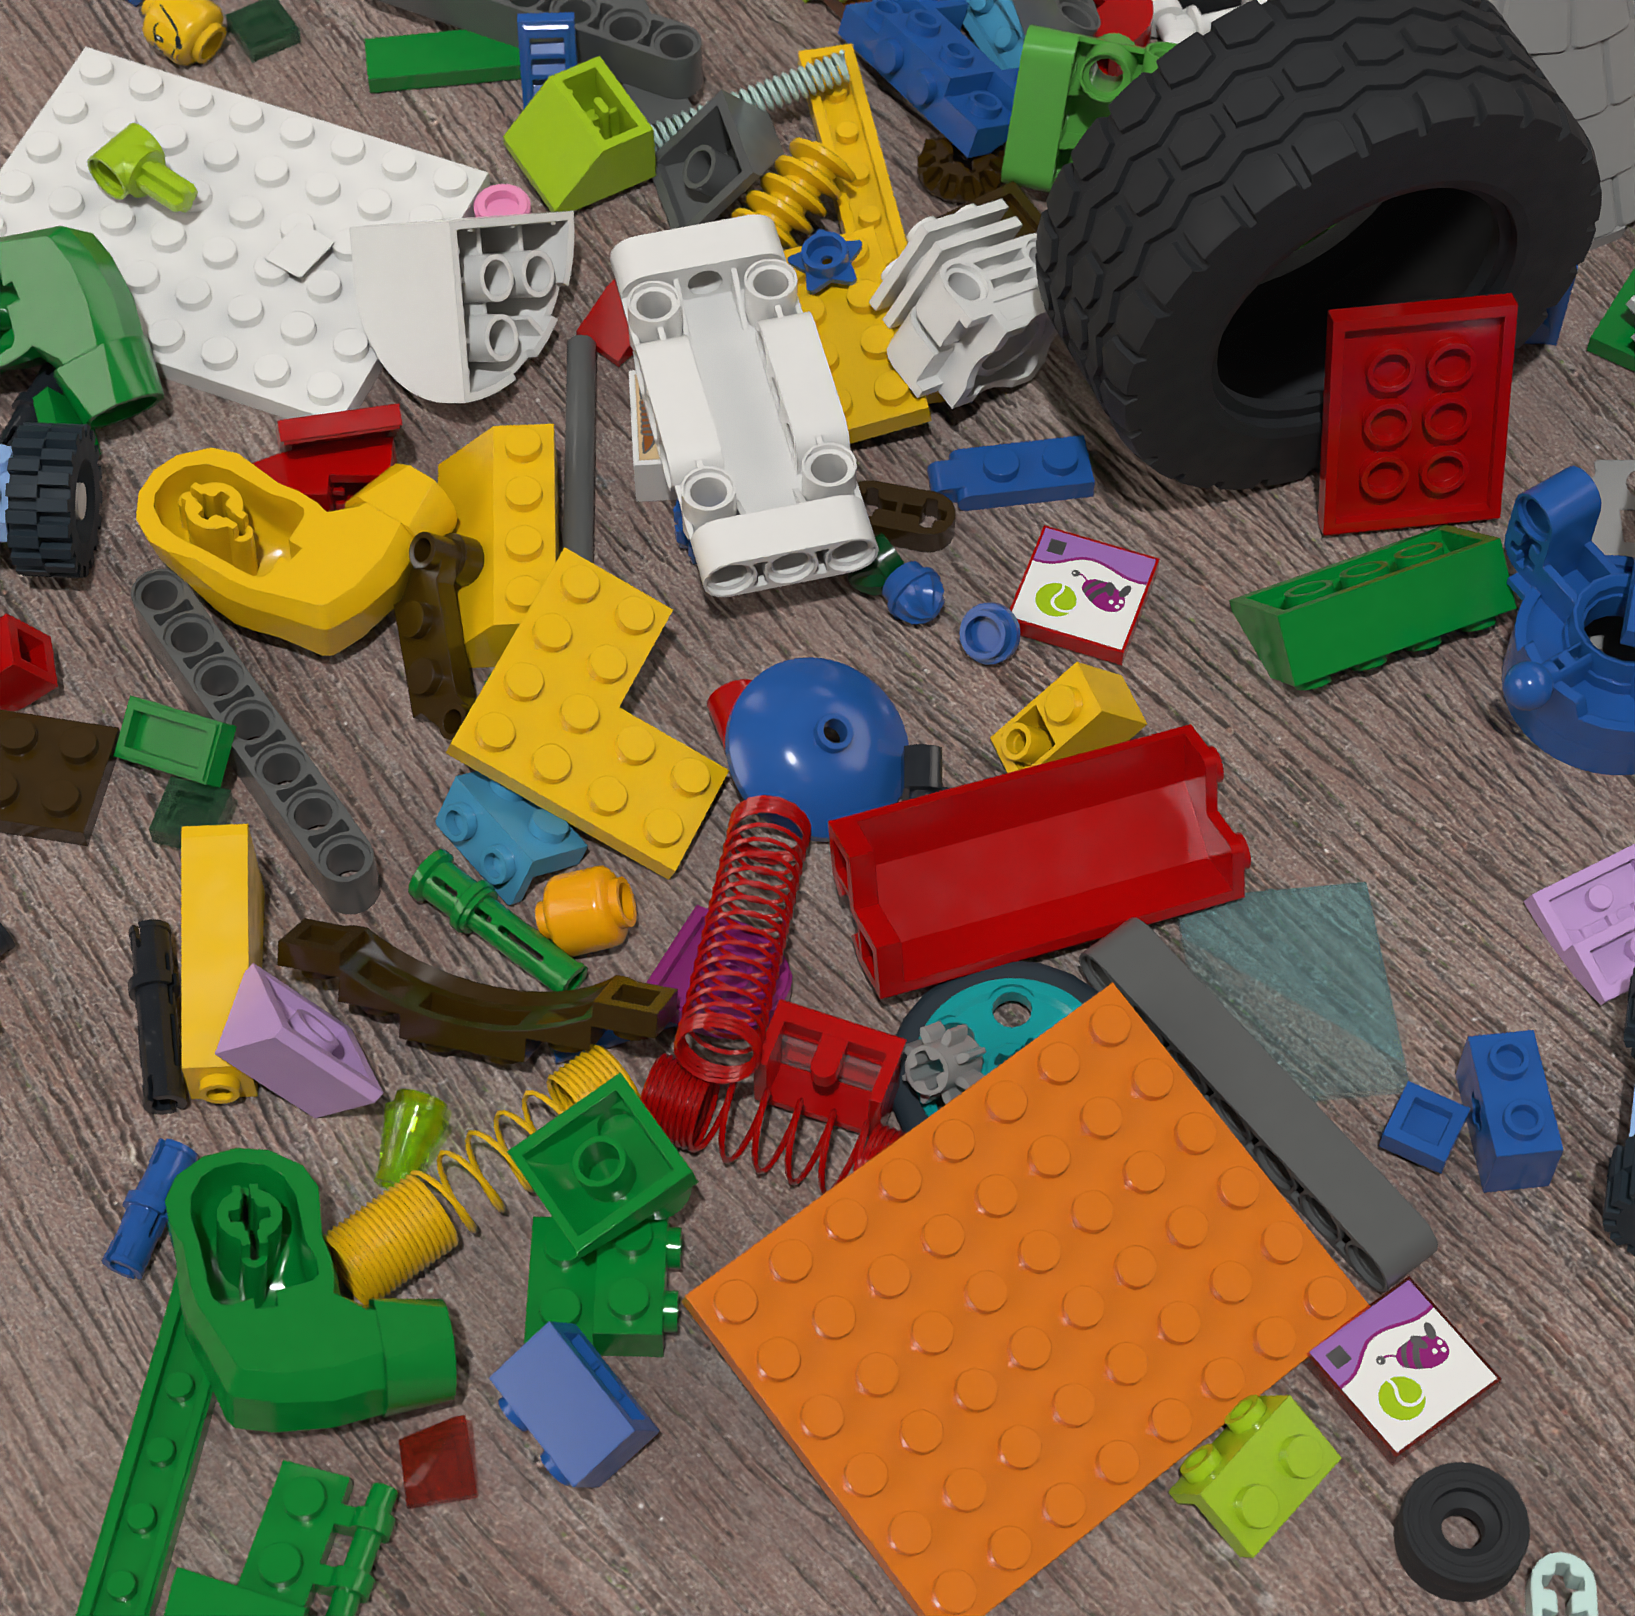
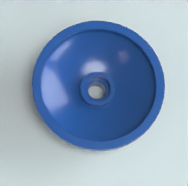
(781, 750)

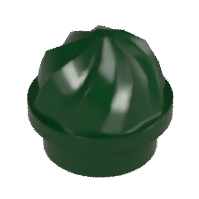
(872, 577)

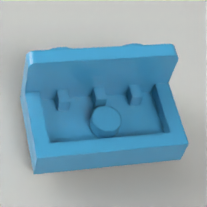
(506, 834)

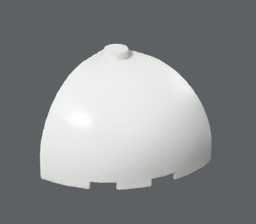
(460, 298)

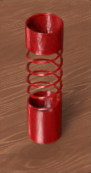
(687, 1103)

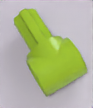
(137, 166)

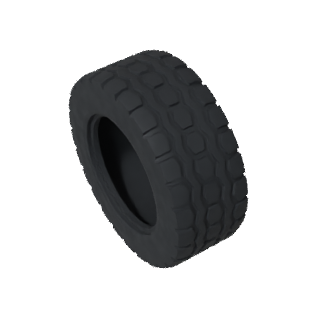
(1289, 116)

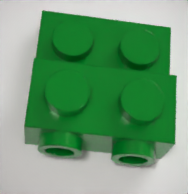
(611, 1293)

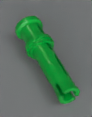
(470, 912)

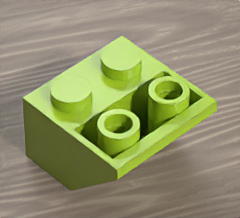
(582, 138)

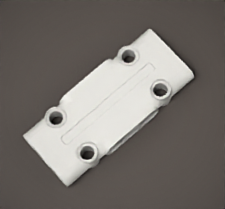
(742, 406)

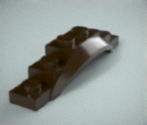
(468, 1015)

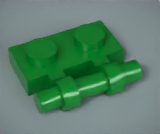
(299, 1533)

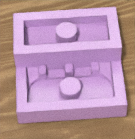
(1593, 923)

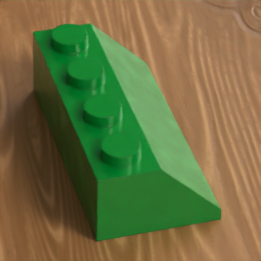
(1376, 605)

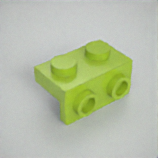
(1256, 1471)

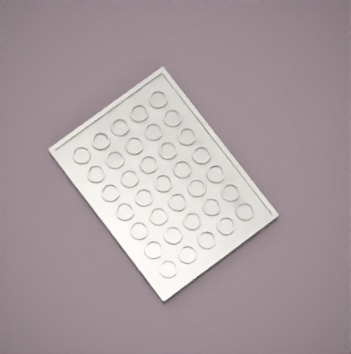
(201, 276)

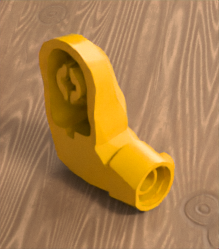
(278, 556)

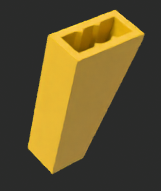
(218, 944)

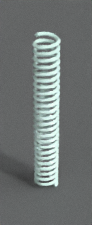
(669, 129)

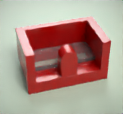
(829, 1066)

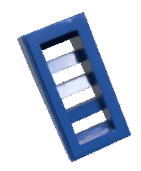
(548, 56)

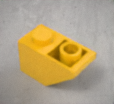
(1070, 717)

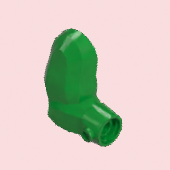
(74, 310)

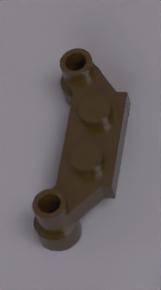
(432, 628)

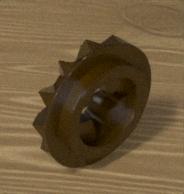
(953, 180)

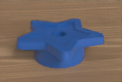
(826, 246)

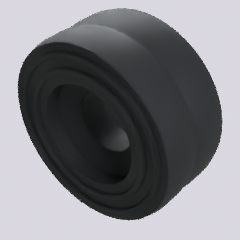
(1467, 1492)

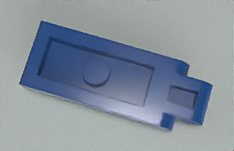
(1015, 473)

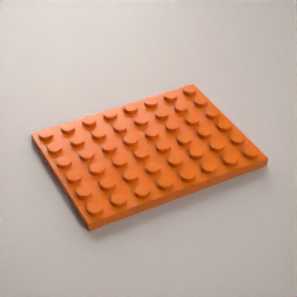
(1024, 1309)

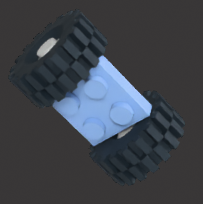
(51, 499)

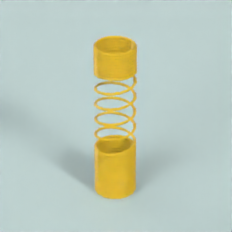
(408, 1225)

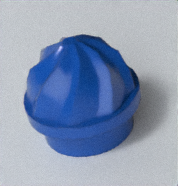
(914, 593)

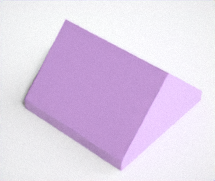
(295, 1048)

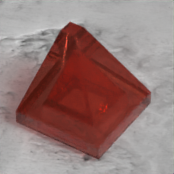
(438, 1464)

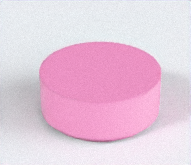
(501, 200)

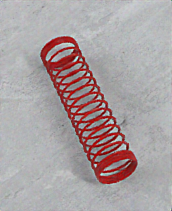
(685, 1055)

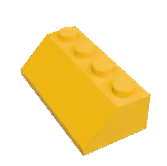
(510, 504)

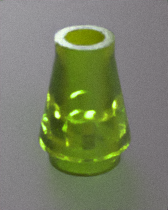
(409, 1134)

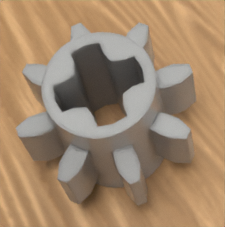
(943, 1062)

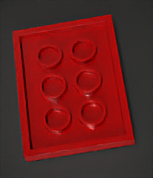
(1416, 413)

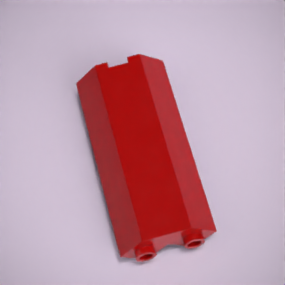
(1036, 859)

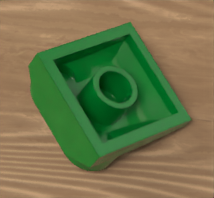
(604, 1167)

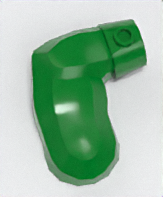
(270, 1309)

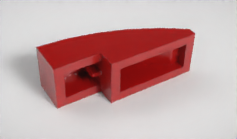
(331, 470)

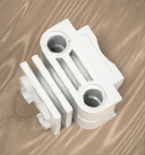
(965, 305)

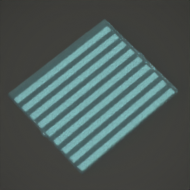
(1305, 983)

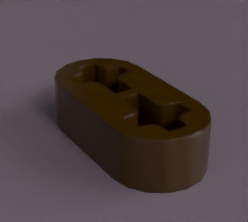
(903, 510)

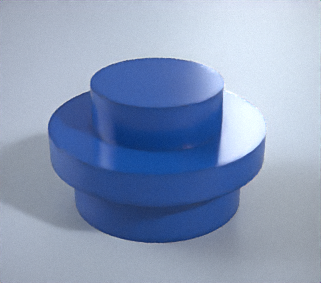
(990, 633)

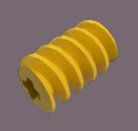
(797, 188)

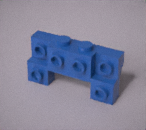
(935, 67)

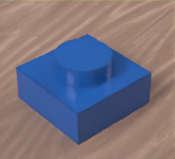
(1424, 1127)

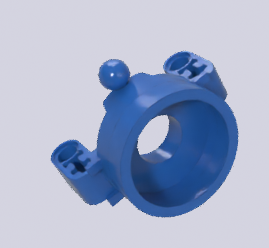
(1553, 678)

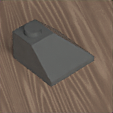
(714, 159)

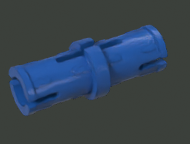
(146, 1210)

